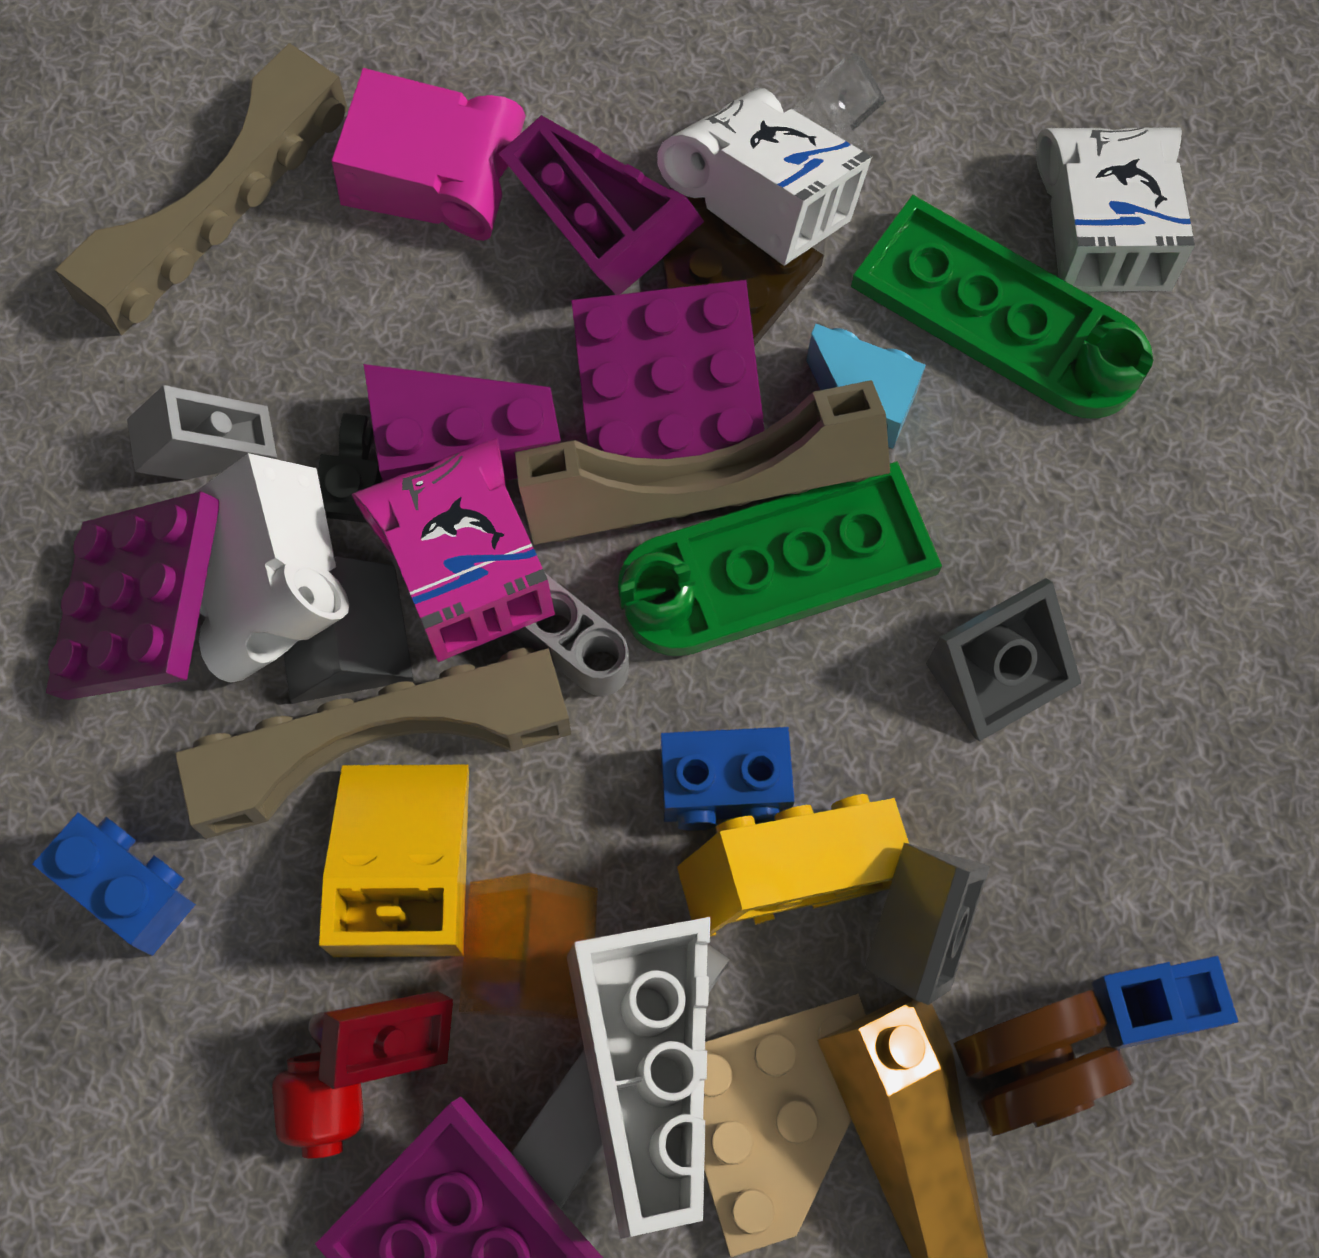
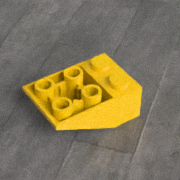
(397, 862)

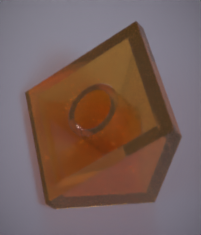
(520, 945)

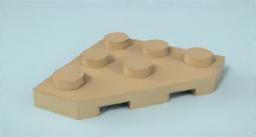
(772, 1123)

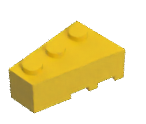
(793, 861)

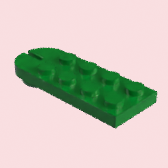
(1006, 312)
(775, 564)

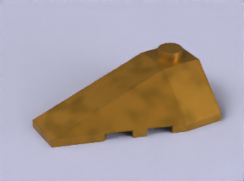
(910, 1117)

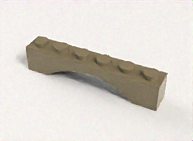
(131, 265)
(823, 442)
(248, 776)

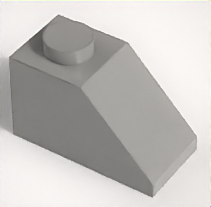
(196, 433)

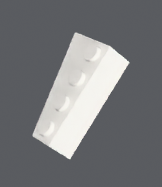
(646, 1058)

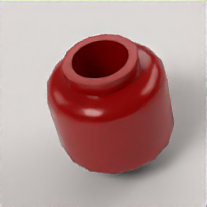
(313, 1113)

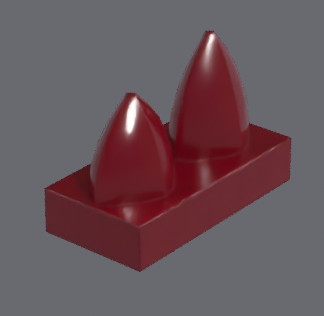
(382, 1038)

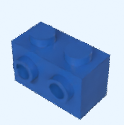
(725, 775)
(114, 884)

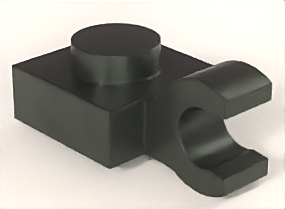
(348, 471)

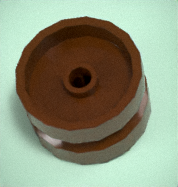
(1045, 1070)

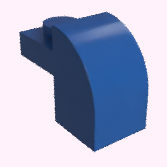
(1164, 1001)

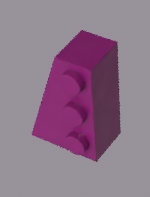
(599, 204)
(434, 415)

